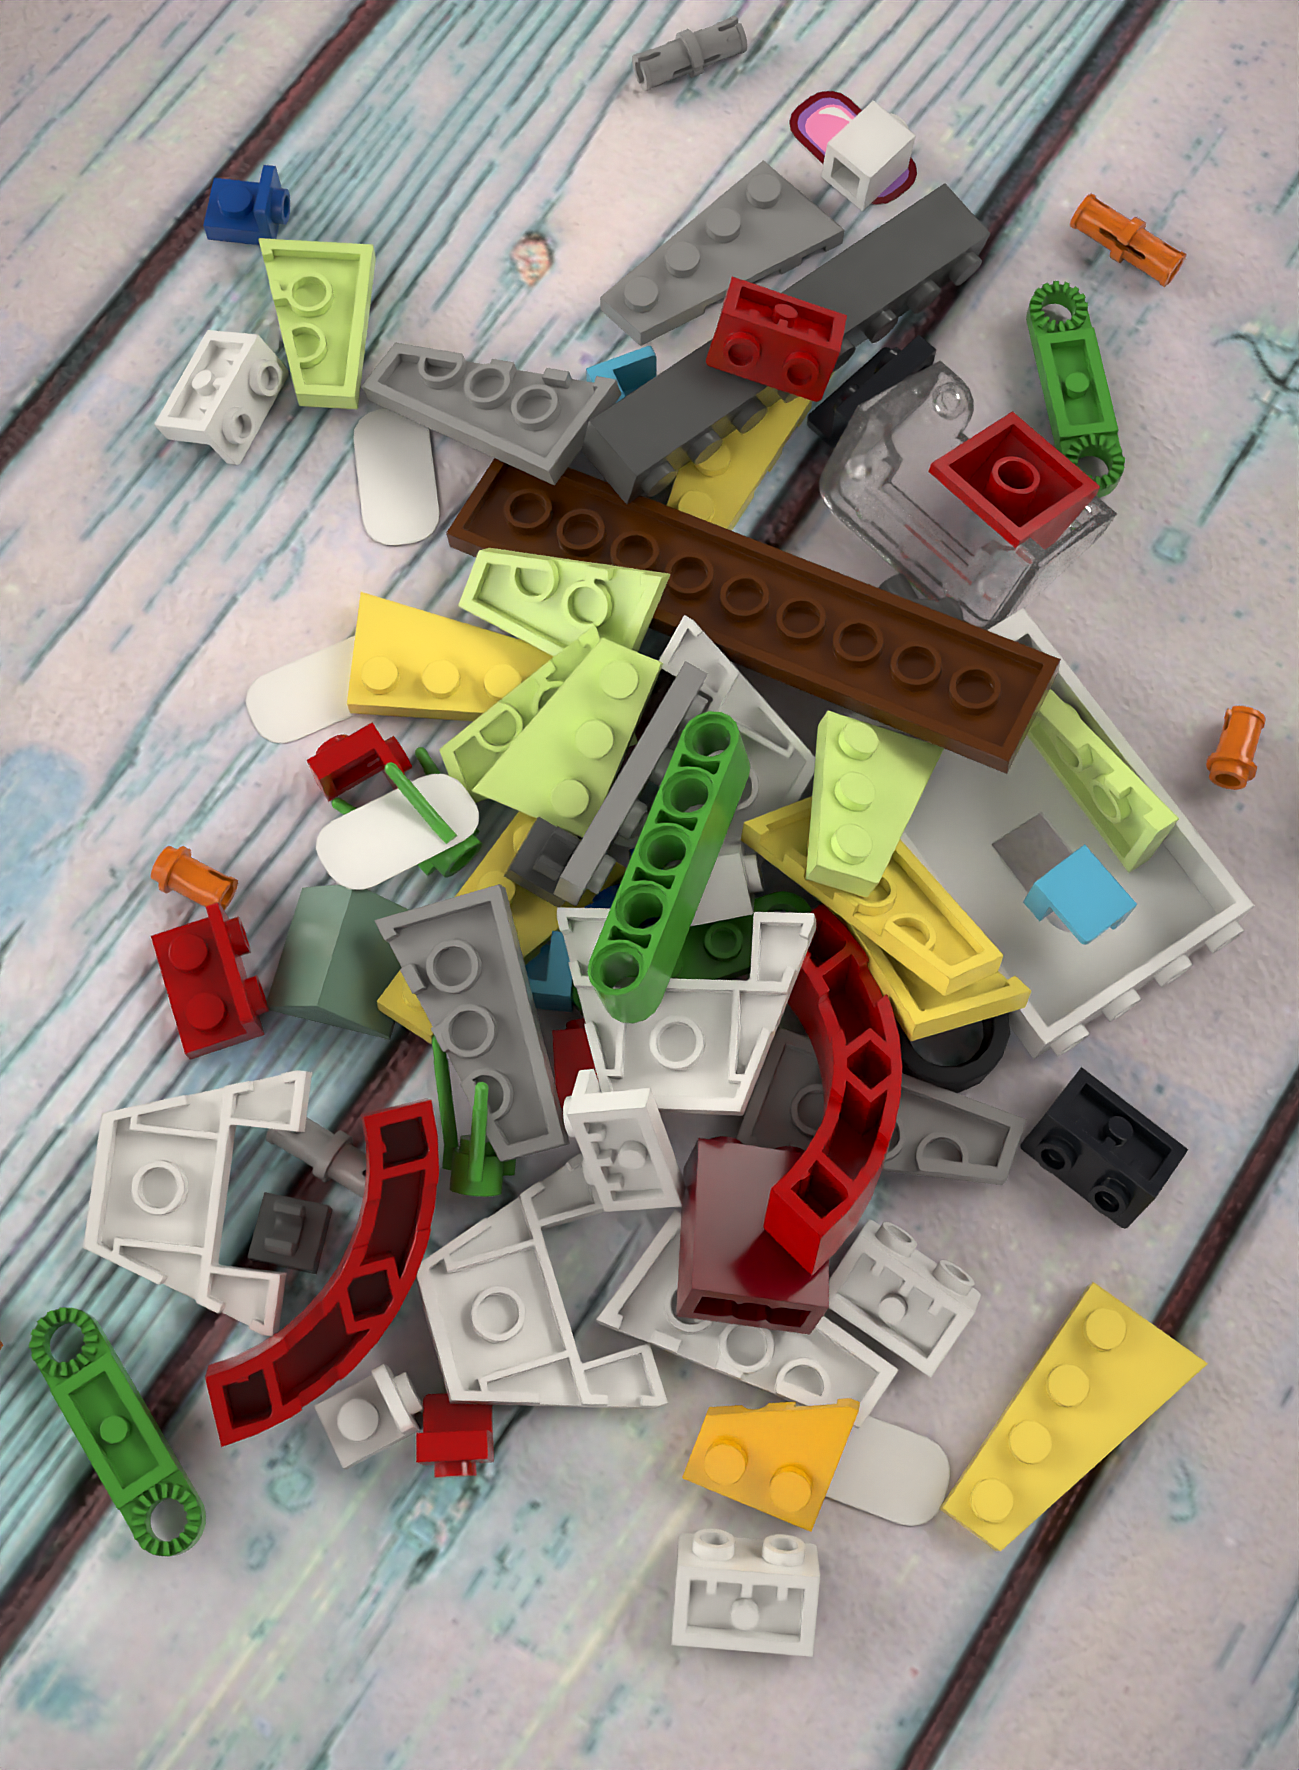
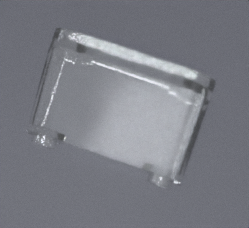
(890, 500)

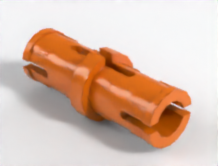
(1127, 239)

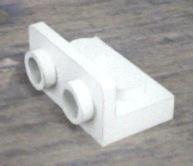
(224, 394)
(623, 1146)
(902, 1295)
(746, 1593)

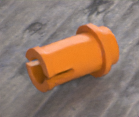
(1233, 760)
(191, 878)

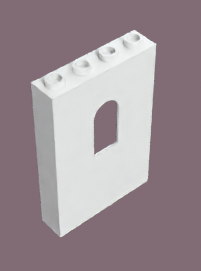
(1180, 893)

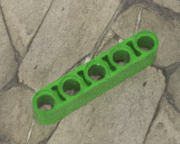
(675, 892)

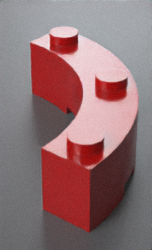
(861, 1080)
(361, 1295)

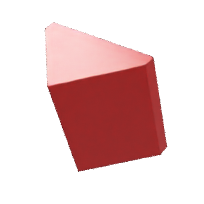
(1016, 482)

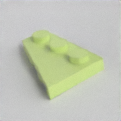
(322, 314)
(559, 598)
(485, 740)
(577, 741)
(1102, 785)
(862, 799)

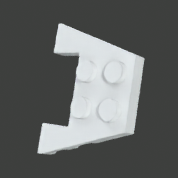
(777, 756)
(706, 1035)
(166, 1188)
(503, 1317)

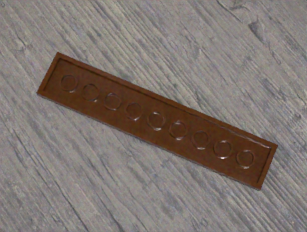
(780, 612)

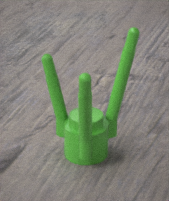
(448, 861)
(474, 1163)

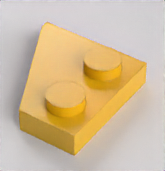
(773, 1455)

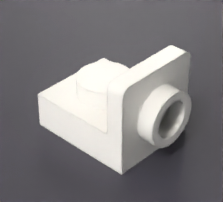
(370, 1415)

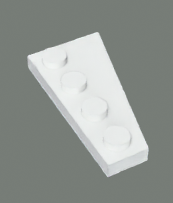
(784, 1363)

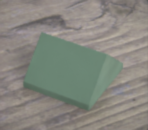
(337, 960)

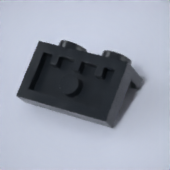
(874, 377)
(1104, 1149)

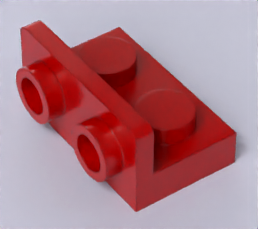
(776, 340)
(209, 984)

